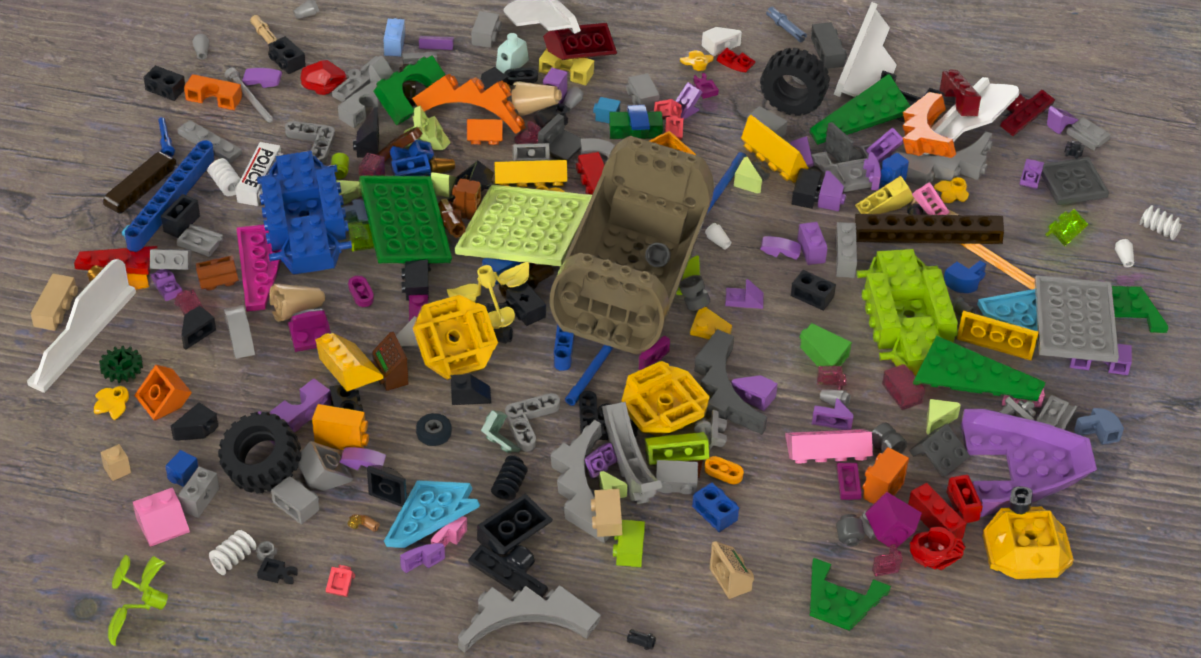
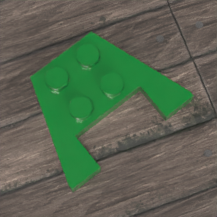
(1134, 303)
(838, 604)

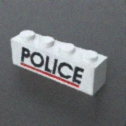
(248, 189)

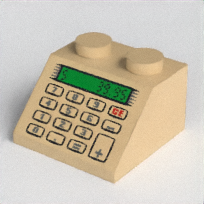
(730, 570)

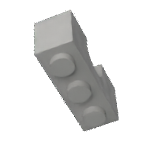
(353, 109)
(846, 249)

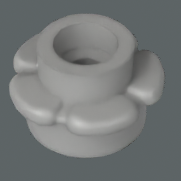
(264, 547)

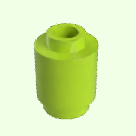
(342, 163)

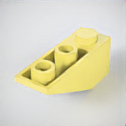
(888, 198)

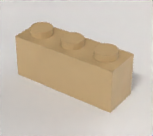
(54, 302)

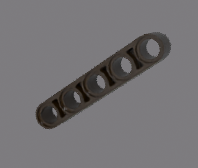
(139, 182)

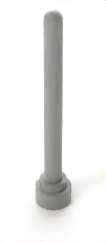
(233, 76)

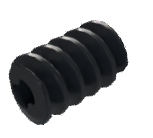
(509, 478)

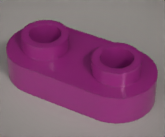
(361, 291)

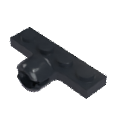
(510, 570)

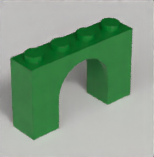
(390, 91)

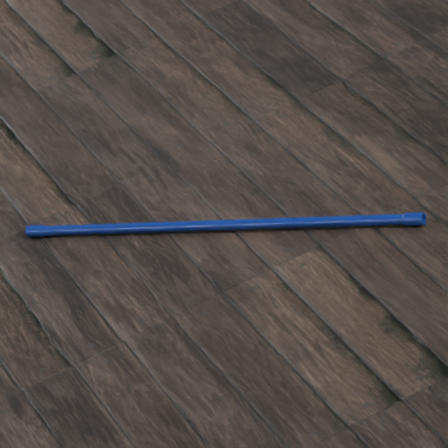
(573, 395)

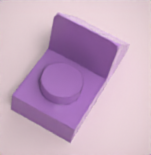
(688, 98)
(1059, 119)
(886, 145)
(748, 298)
(836, 418)

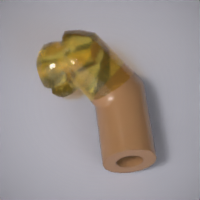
(364, 520)

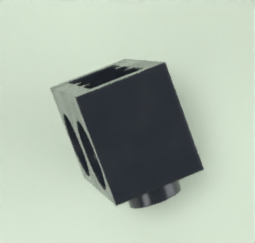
(286, 55)
(164, 83)
(813, 290)
(344, 399)

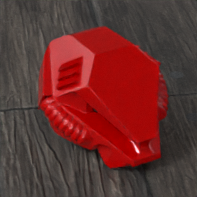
(318, 76)
(936, 548)

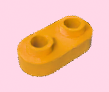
(724, 470)

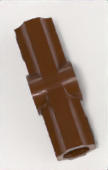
(451, 218)

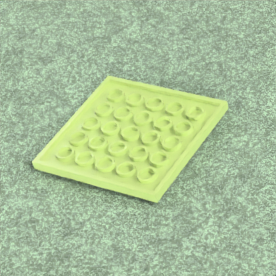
(524, 225)

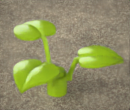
(150, 596)

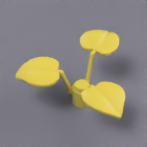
(512, 278)

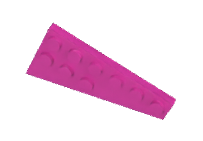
(256, 268)

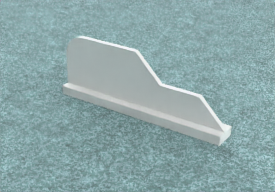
(548, 13)
(867, 56)
(993, 102)
(88, 317)

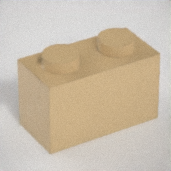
(608, 512)

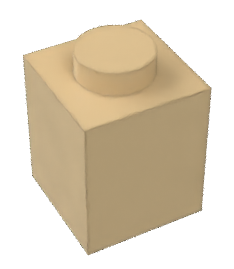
(115, 462)

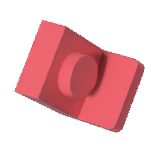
(668, 108)
(675, 126)
(340, 580)

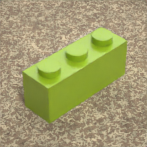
(677, 447)

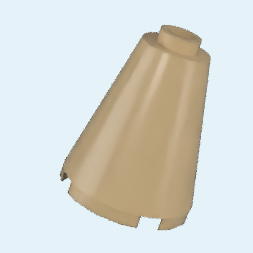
(534, 97)
(294, 299)

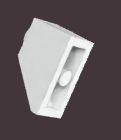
(719, 39)

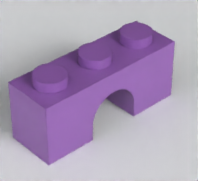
(1121, 367)
(310, 395)

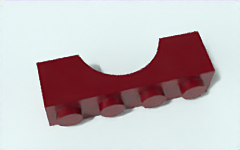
(967, 98)

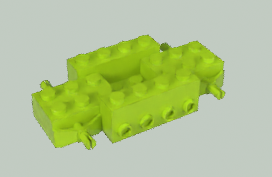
(904, 286)

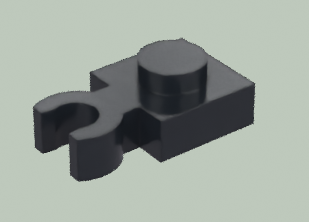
(1074, 149)
(274, 570)

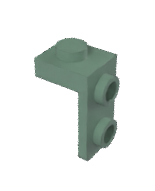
(491, 428)

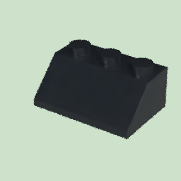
(512, 525)

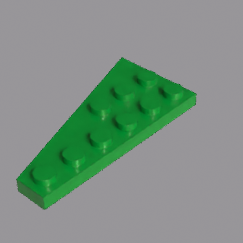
(870, 108)
(971, 372)

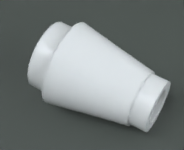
(718, 236)
(1124, 250)

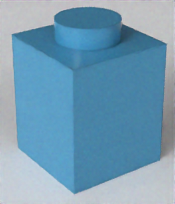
(603, 108)

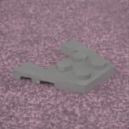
(848, 173)

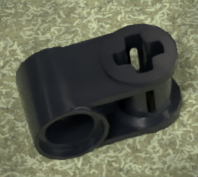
(543, 117)

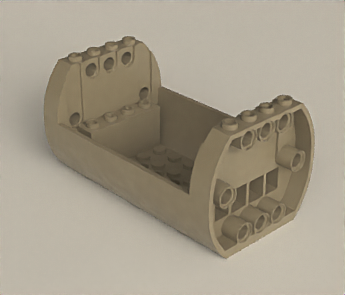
(640, 200)

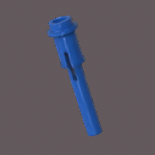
(167, 147)

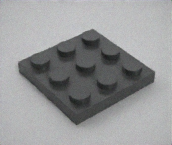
(1074, 181)

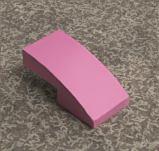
(451, 532)

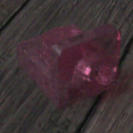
(529, 136)
(187, 301)
(831, 376)
(887, 563)

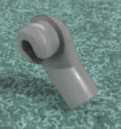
(867, 527)

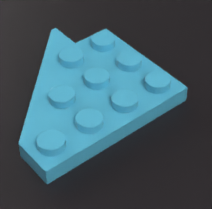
(1012, 308)
(429, 509)

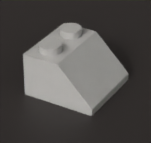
(322, 467)

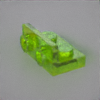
(1068, 227)

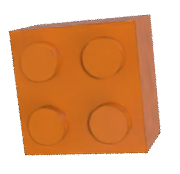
(885, 475)

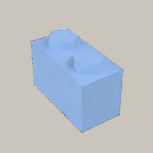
(394, 37)

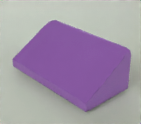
(434, 42)

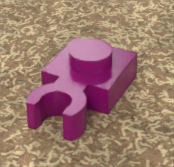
(706, 86)

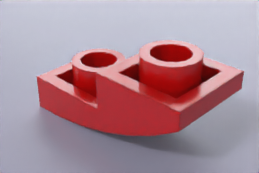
(736, 62)

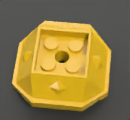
(469, 326)
(664, 399)
(1027, 544)

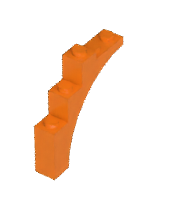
(493, 99)
(917, 128)

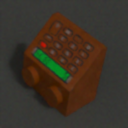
(391, 362)

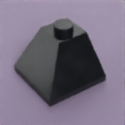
(368, 136)
(476, 172)
(386, 484)

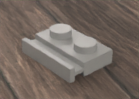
(1088, 133)
(200, 240)
(1057, 413)

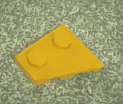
(707, 323)

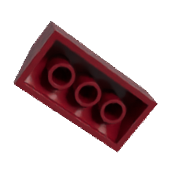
(591, 41)

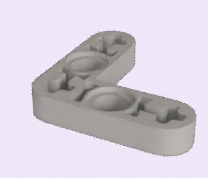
(294, 128)
(522, 418)

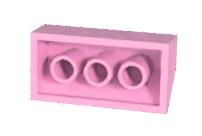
(829, 444)

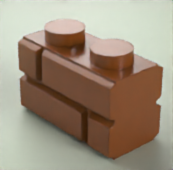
(467, 197)
(217, 272)

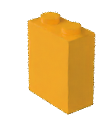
(339, 427)

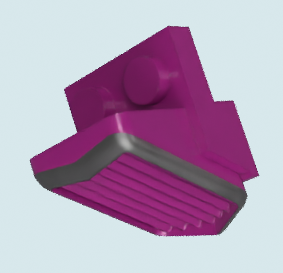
(306, 327)

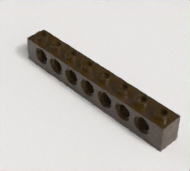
(929, 228)

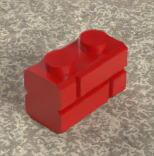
(964, 498)

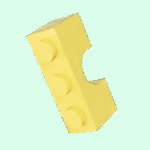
(580, 69)

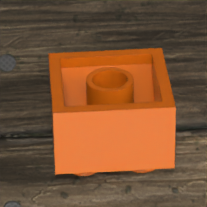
(485, 131)
(162, 392)

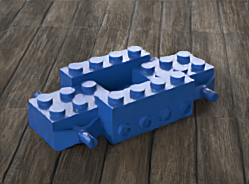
(300, 187)

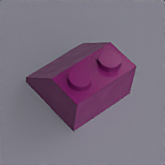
(892, 520)

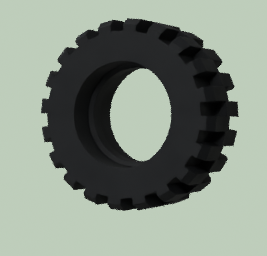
(797, 64)
(248, 433)

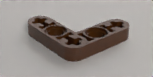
(400, 141)

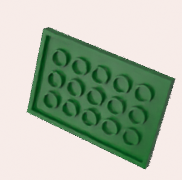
(404, 219)

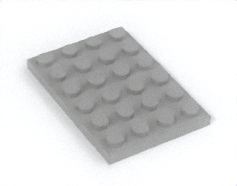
(1076, 319)

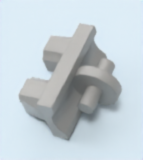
(1021, 410)
(711, 427)

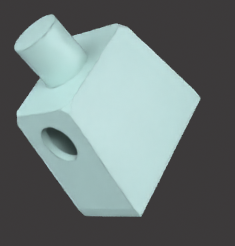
(512, 53)

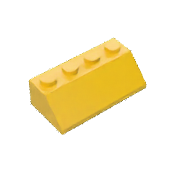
(772, 149)
(531, 172)
(997, 335)
(346, 362)

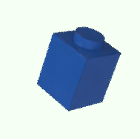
(181, 468)

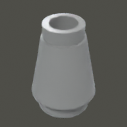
(307, 9)
(201, 46)
(573, 97)
(829, 396)

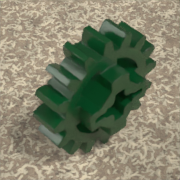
(121, 364)

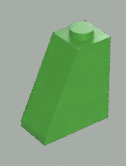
(824, 346)

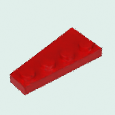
(135, 262)

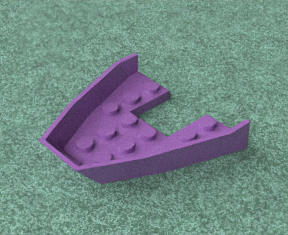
(1036, 455)

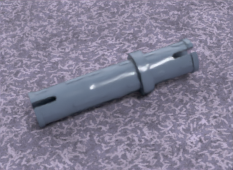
(781, 20)

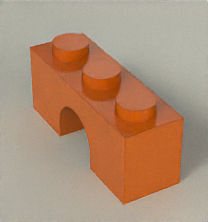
(201, 87)

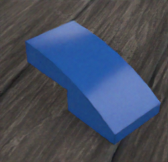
(638, 117)

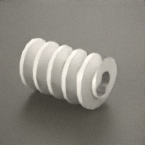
(224, 176)
(1161, 222)
(230, 550)

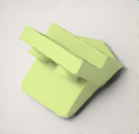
(431, 130)

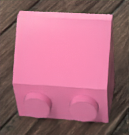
(160, 517)

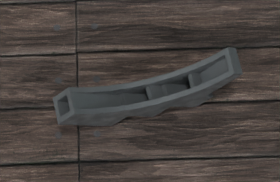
(712, 364)

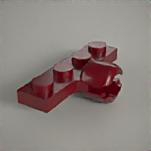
(1025, 111)

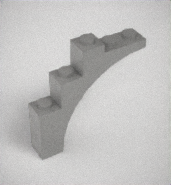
(966, 162)
(631, 463)
(573, 482)
(558, 608)

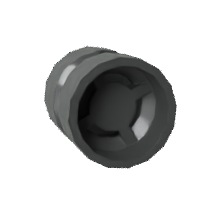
(658, 254)
(694, 292)
(886, 436)

